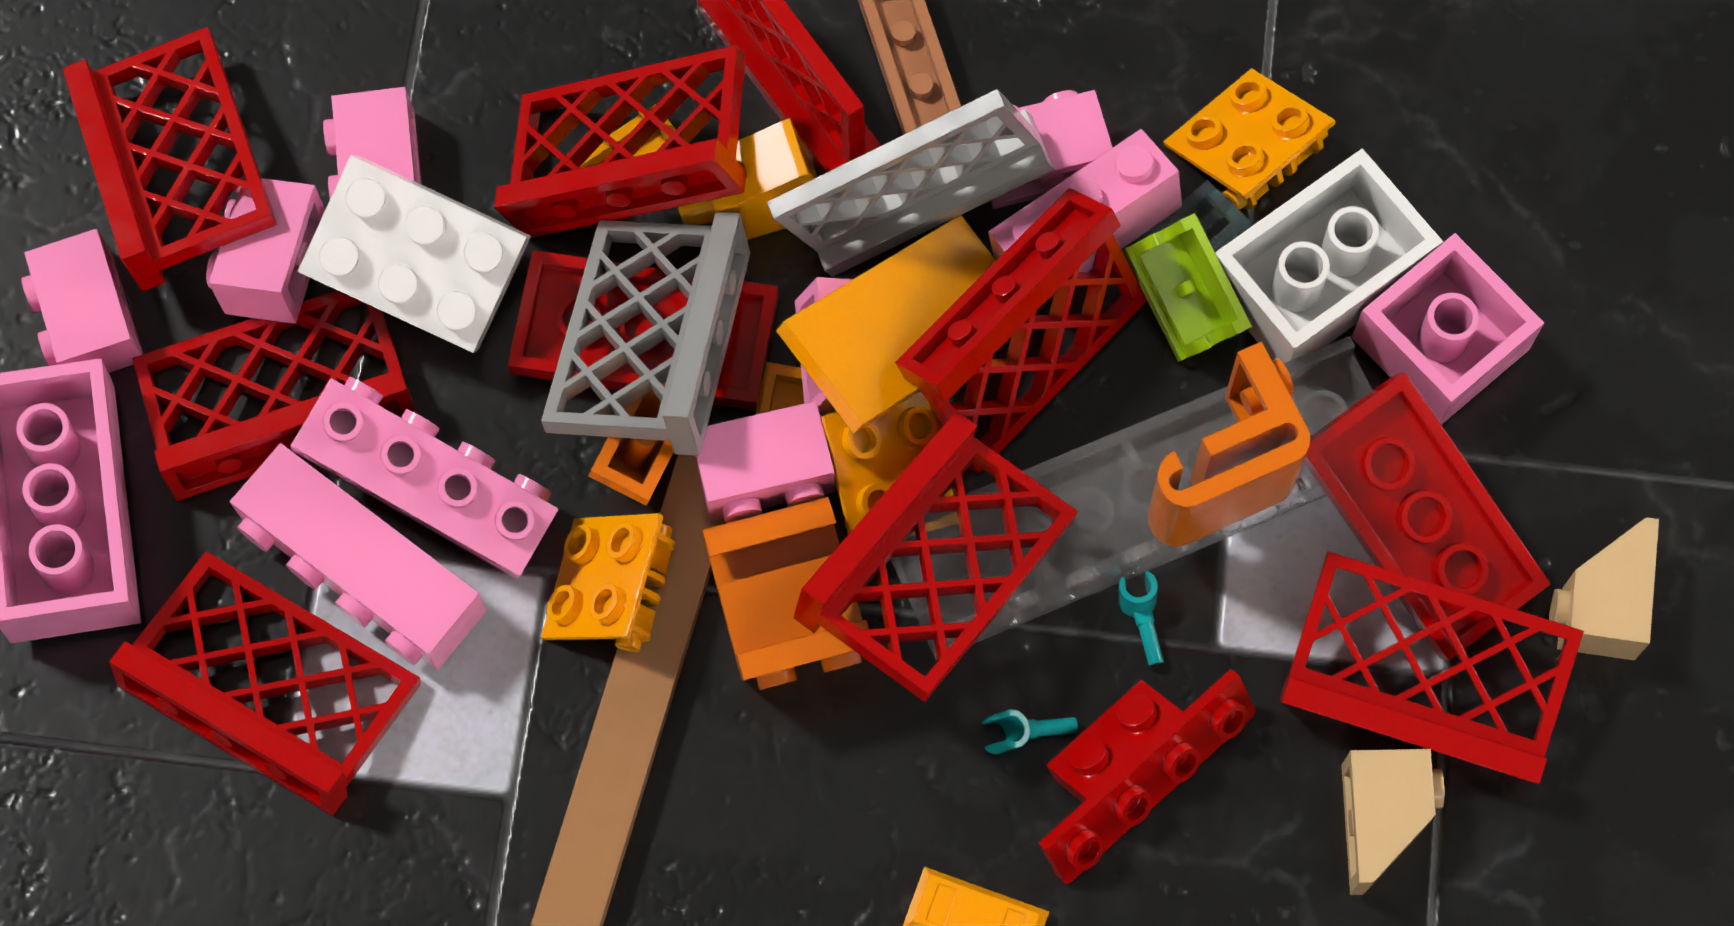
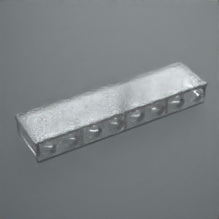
(1112, 491)

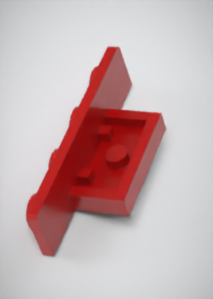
(1133, 762)

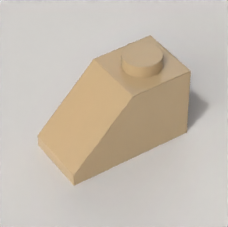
(1612, 595)
(1386, 807)

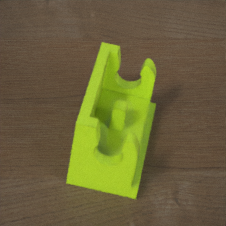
(1186, 288)

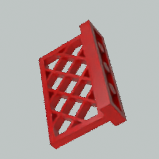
(794, 77)
(125, 183)
(627, 183)
(1005, 306)
(240, 448)
(884, 535)
(1416, 722)
(235, 727)

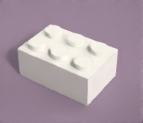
(414, 253)
(1325, 257)

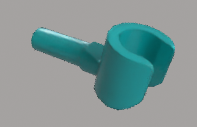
(1141, 610)
(1019, 729)

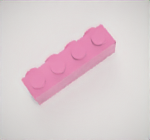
(424, 477)
(358, 557)

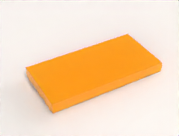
(866, 325)

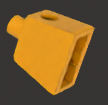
(773, 165)

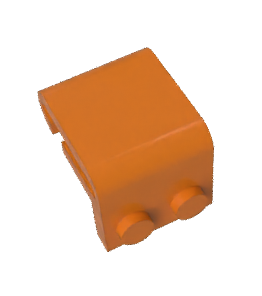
(1241, 465)
(759, 579)

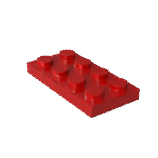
(550, 300)
(1421, 508)

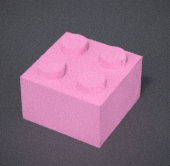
(1448, 327)

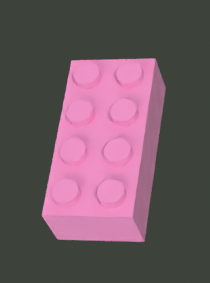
(63, 505)

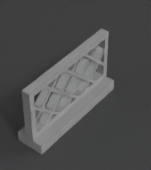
(915, 182)
(699, 347)

